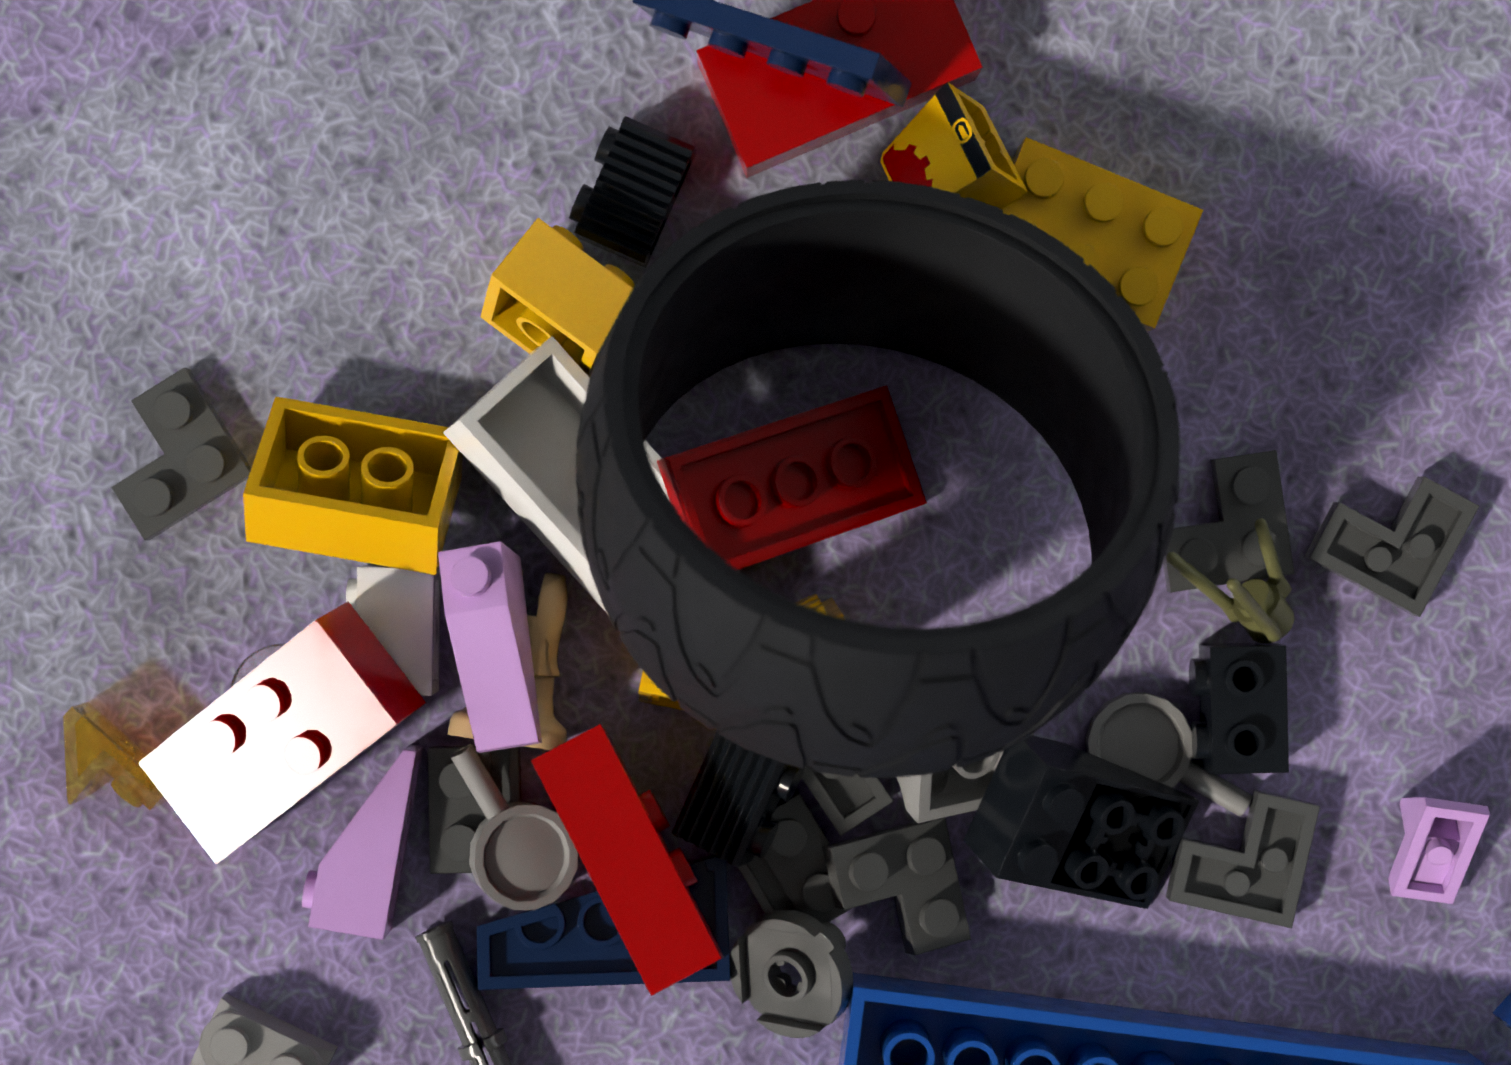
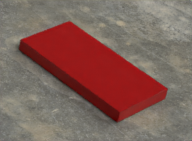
(796, 479)

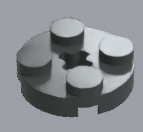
(814, 951)

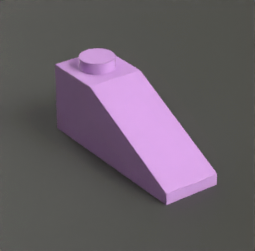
(491, 644)
(363, 869)

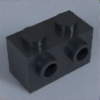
(1241, 708)

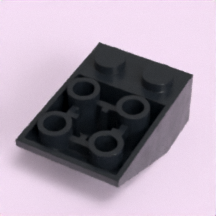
(1078, 823)

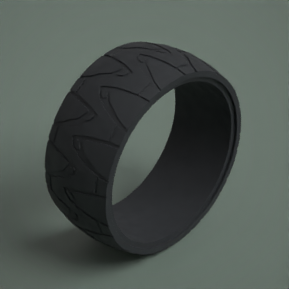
(917, 278)

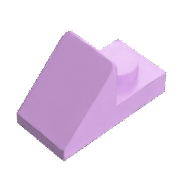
(1435, 848)

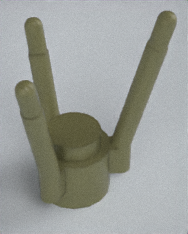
(1256, 603)

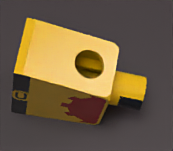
(954, 150)

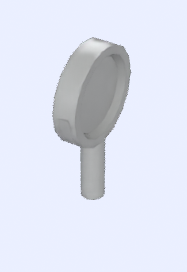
(1156, 741)
(520, 848)

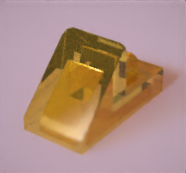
(100, 748)

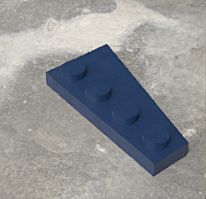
(784, 45)
(580, 945)

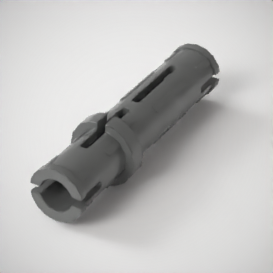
(442, 945)

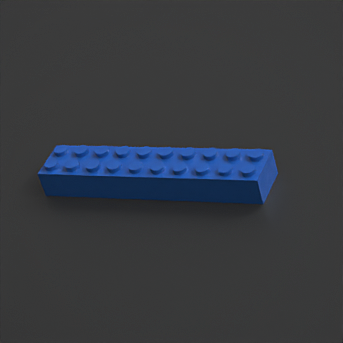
(961, 1025)

